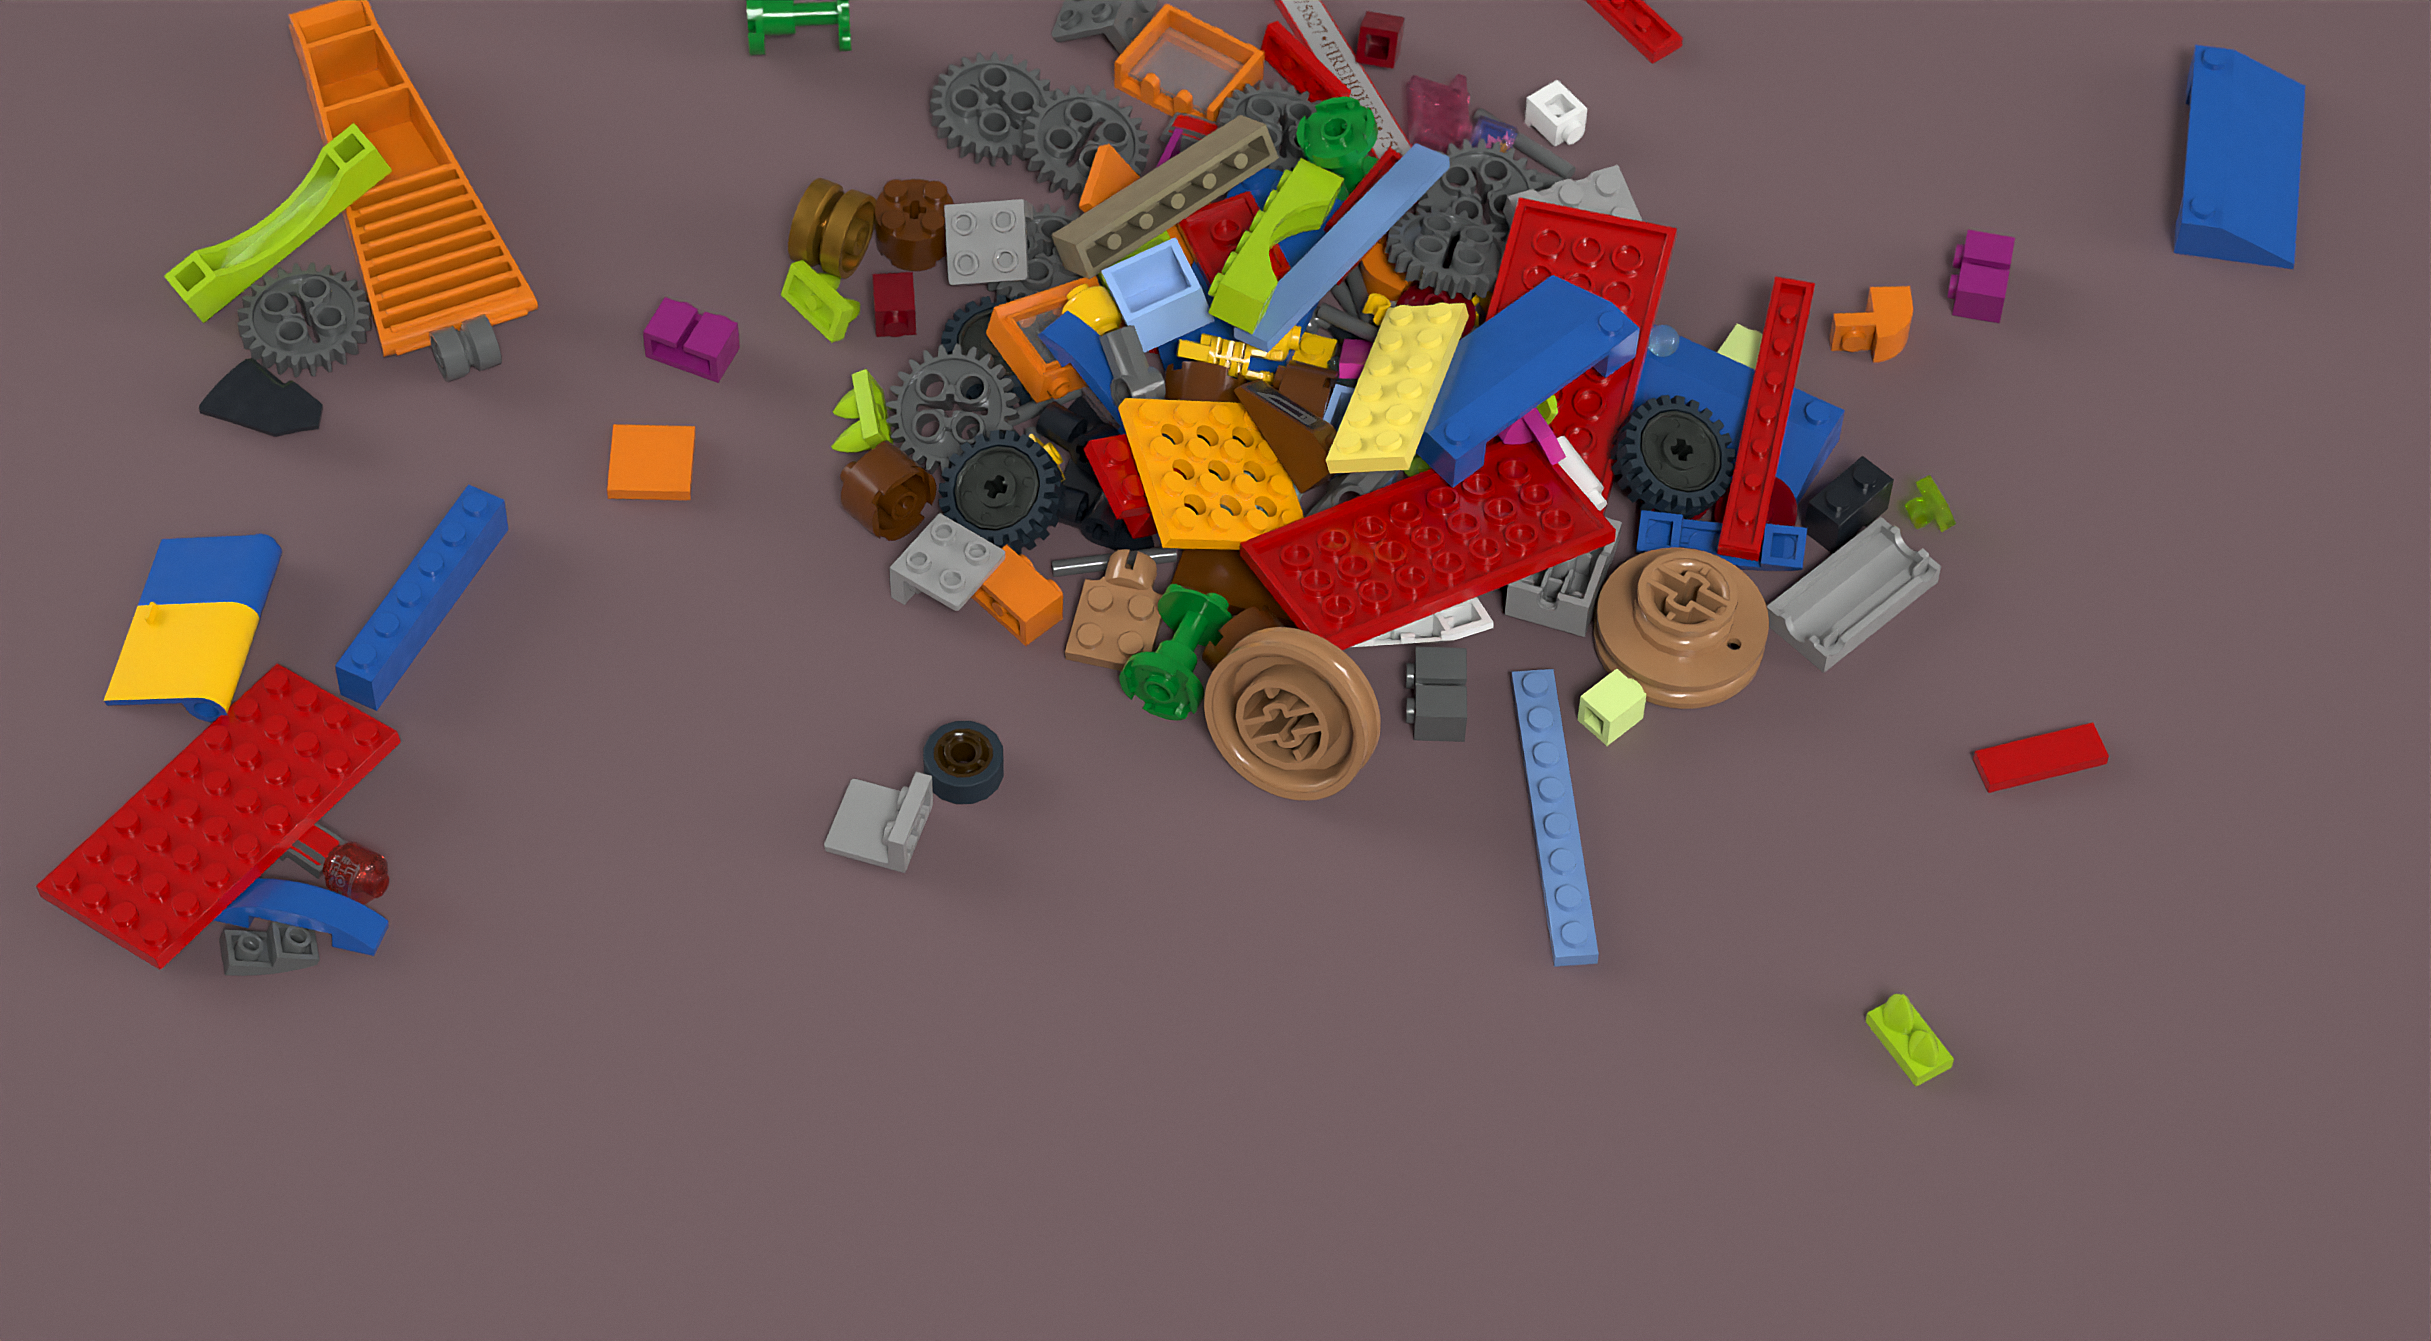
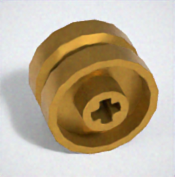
(832, 228)

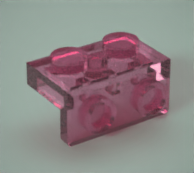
(1438, 113)

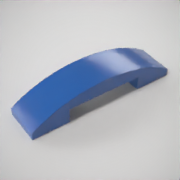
(1078, 344)
(1780, 550)
(309, 907)

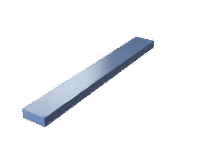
(1346, 244)

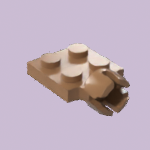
(1116, 614)

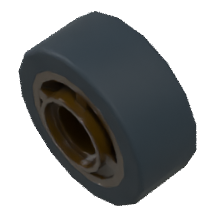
(964, 743)

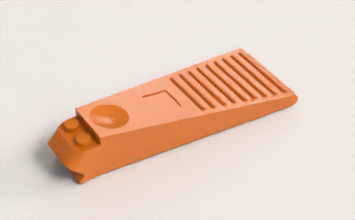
(421, 230)

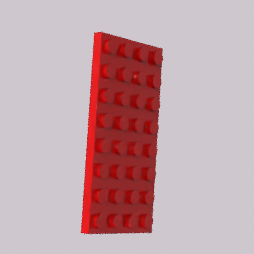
(1612, 259)
(1425, 545)
(218, 815)

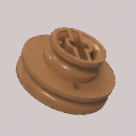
(1672, 622)
(1292, 713)

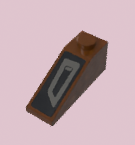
(1292, 431)

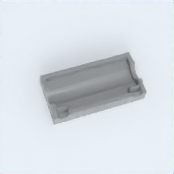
(1852, 594)

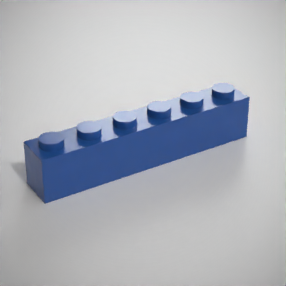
(422, 597)

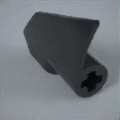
(262, 401)
(1074, 429)
(1091, 512)

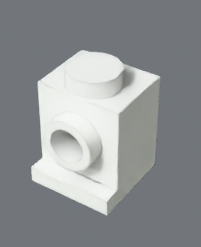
(1556, 114)

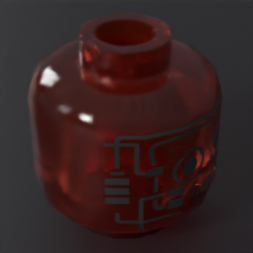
(356, 872)

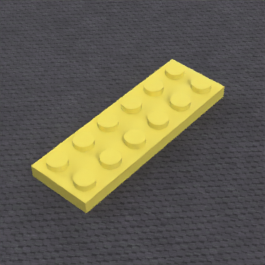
(1397, 388)

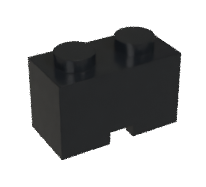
(1848, 504)

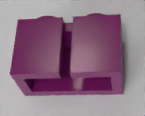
(1982, 276)
(691, 340)

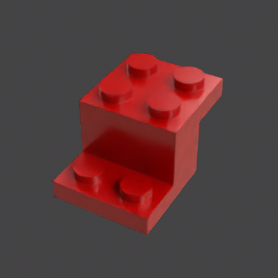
(1121, 483)

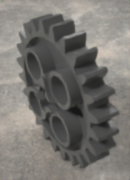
(989, 106)
(1266, 107)
(1055, 124)
(1492, 193)
(1421, 244)
(1043, 258)
(280, 334)
(958, 375)

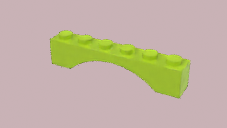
(337, 179)
(1296, 206)

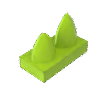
(818, 301)
(869, 405)
(1909, 1039)

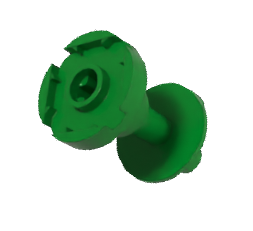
(782, 17)
(1340, 139)
(1167, 676)

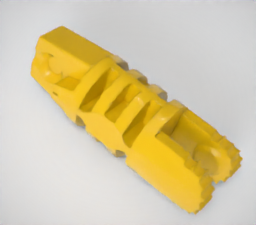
(1229, 354)

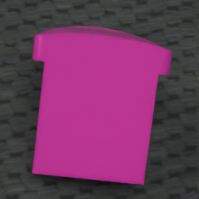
(1531, 428)

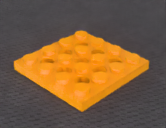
(1203, 490)

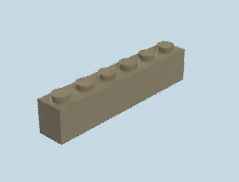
(1164, 196)

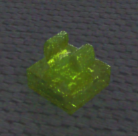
(1929, 506)

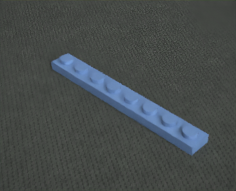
(1554, 818)

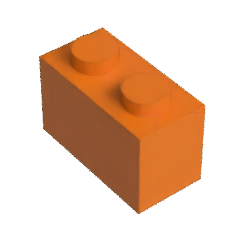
(1021, 598)

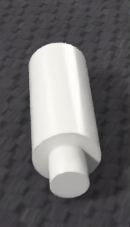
(1581, 474)

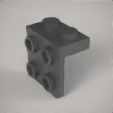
(1115, 18)

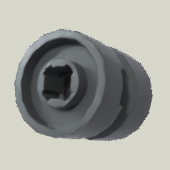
(471, 346)

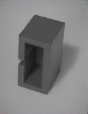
(1439, 694)

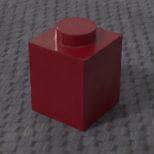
(1380, 39)
(894, 304)

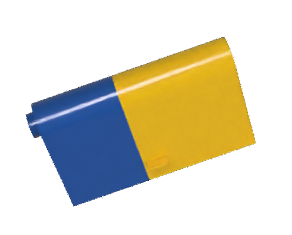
(195, 623)

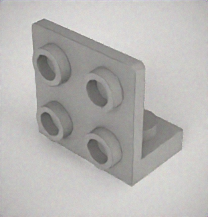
(987, 241)
(944, 564)
(881, 822)

